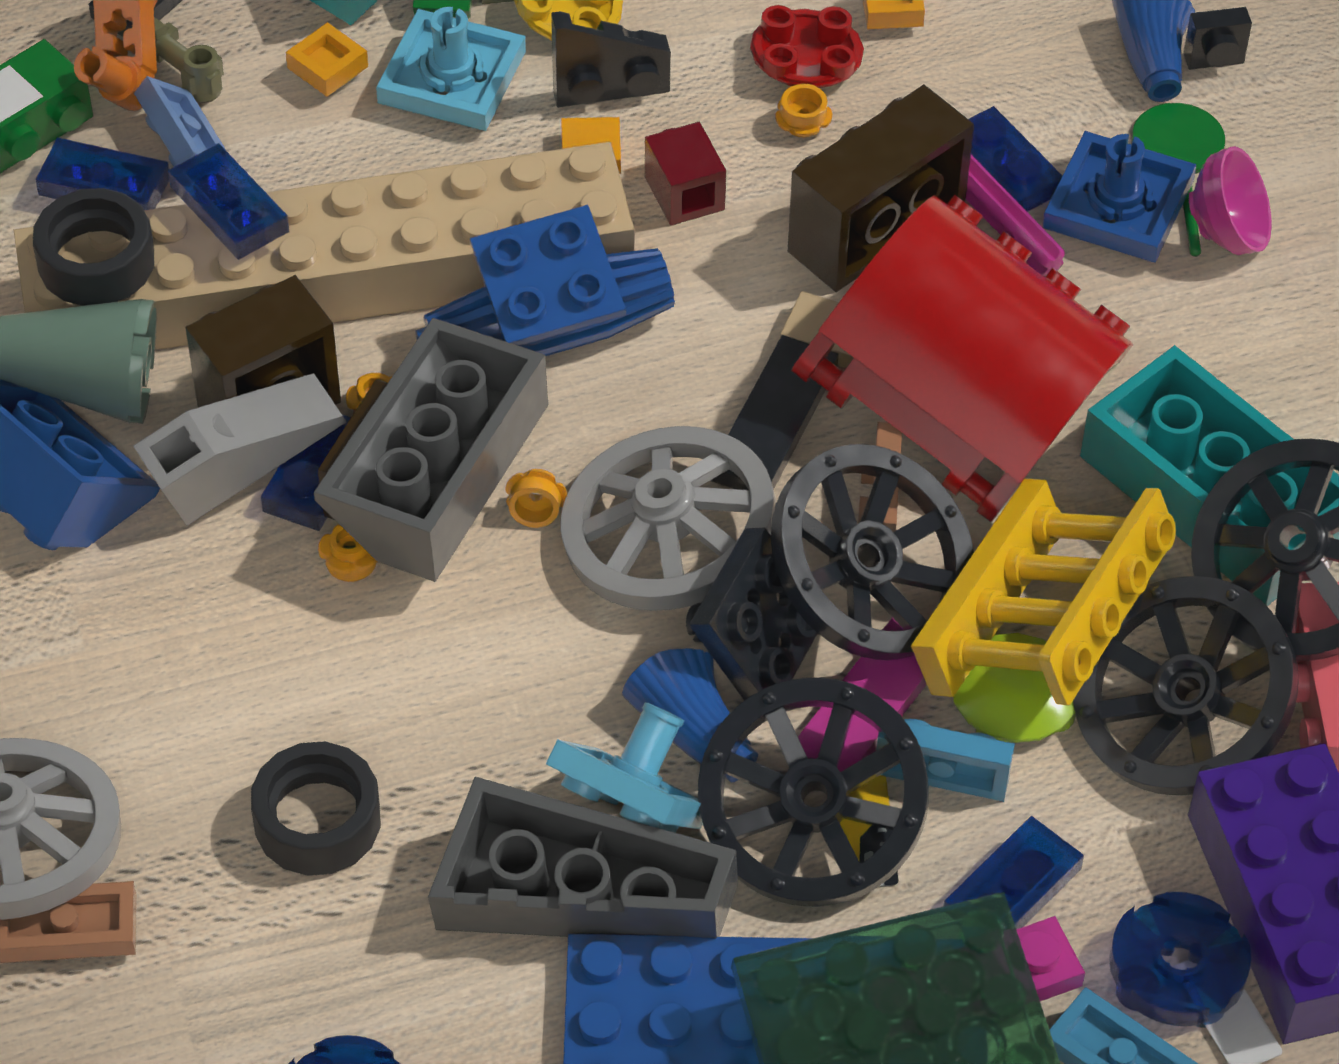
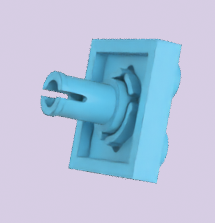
(450, 60)
(632, 776)

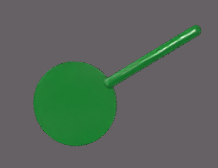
(1184, 134)

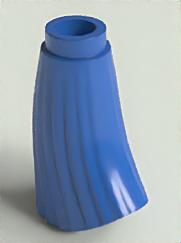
(1153, 42)
(685, 686)

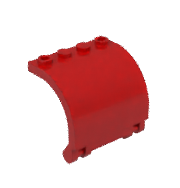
(965, 348)

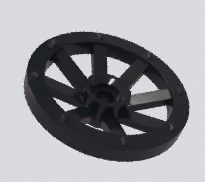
(868, 553)
(1298, 565)
(1187, 673)
(814, 775)

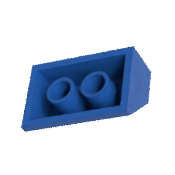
(63, 473)

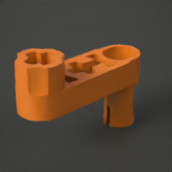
(108, 63)

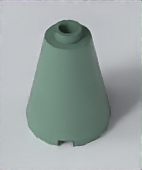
(84, 355)

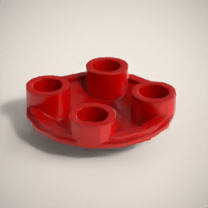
(807, 45)

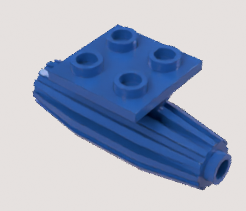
(557, 286)

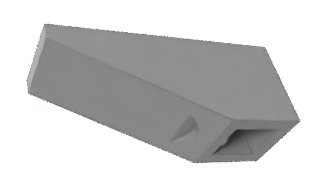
(235, 441)

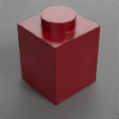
(685, 173)

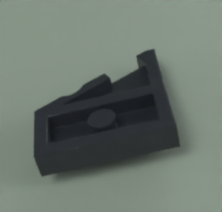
(606, 62)

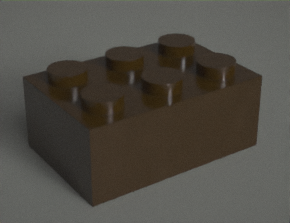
(873, 180)

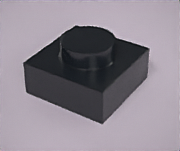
(1217, 38)

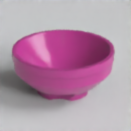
(1232, 203)

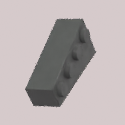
(569, 869)

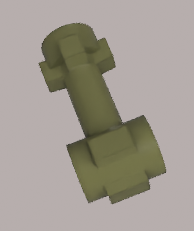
(199, 65)

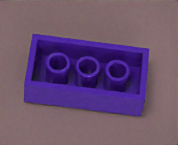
(1276, 862)

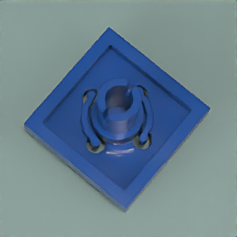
(1120, 186)

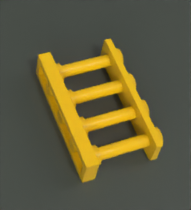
(1014, 555)

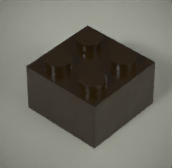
(263, 343)

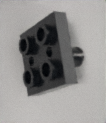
(744, 619)

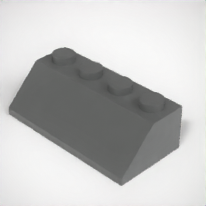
(435, 446)

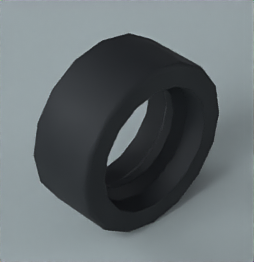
(93, 212)
(315, 765)

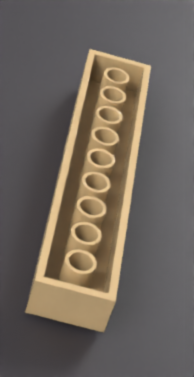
(358, 242)

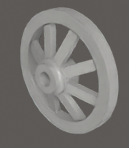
(664, 510)
(21, 822)

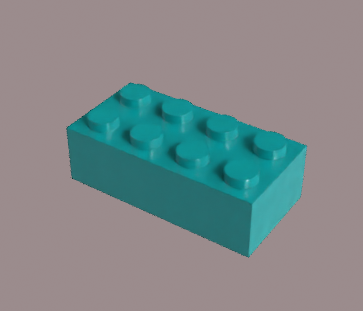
(1181, 434)

